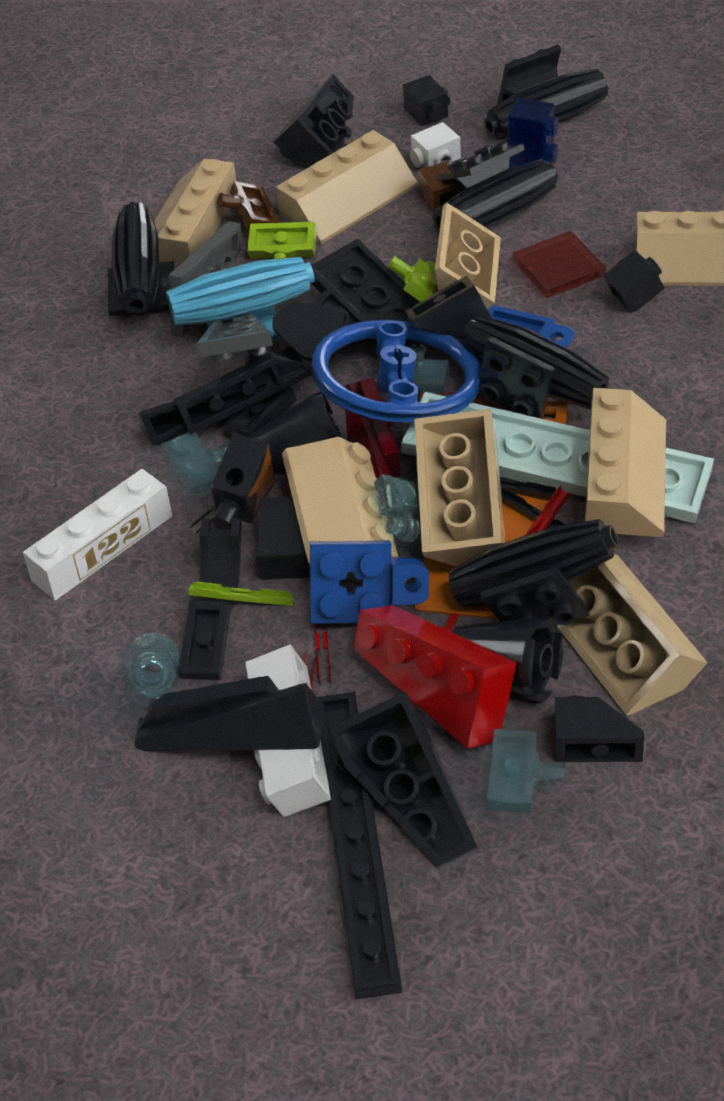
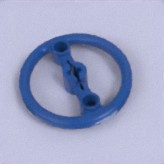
(395, 371)

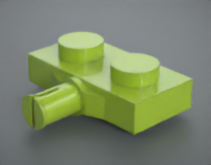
(282, 240)
(418, 279)

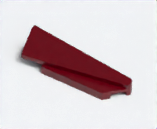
(373, 434)

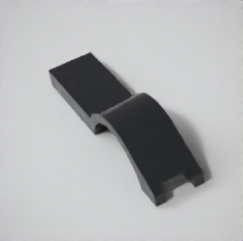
(209, 617)

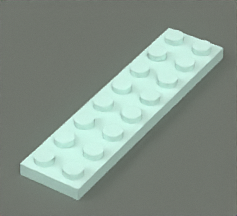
(558, 455)

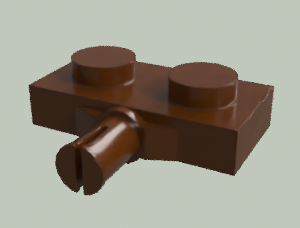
(250, 202)

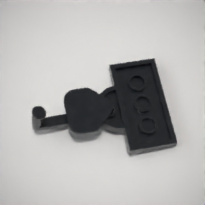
(353, 290)

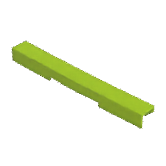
(264, 596)

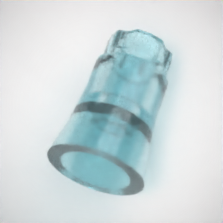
(156, 651)

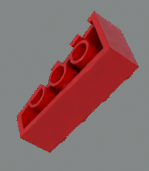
(441, 672)

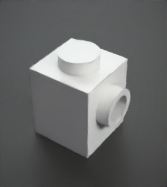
(434, 146)

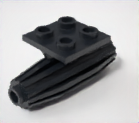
(537, 80)
(492, 188)
(136, 274)
(526, 368)
(532, 572)

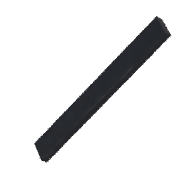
(359, 865)

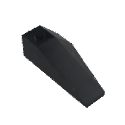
(318, 126)
(403, 772)

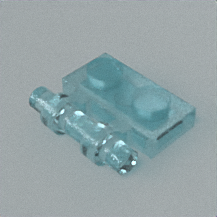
(399, 501)

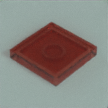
(559, 264)

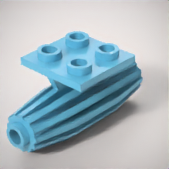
(240, 291)

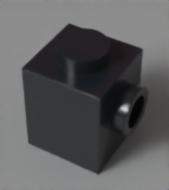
(426, 100)
(634, 281)

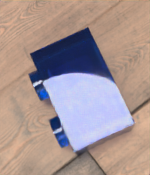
(534, 127)

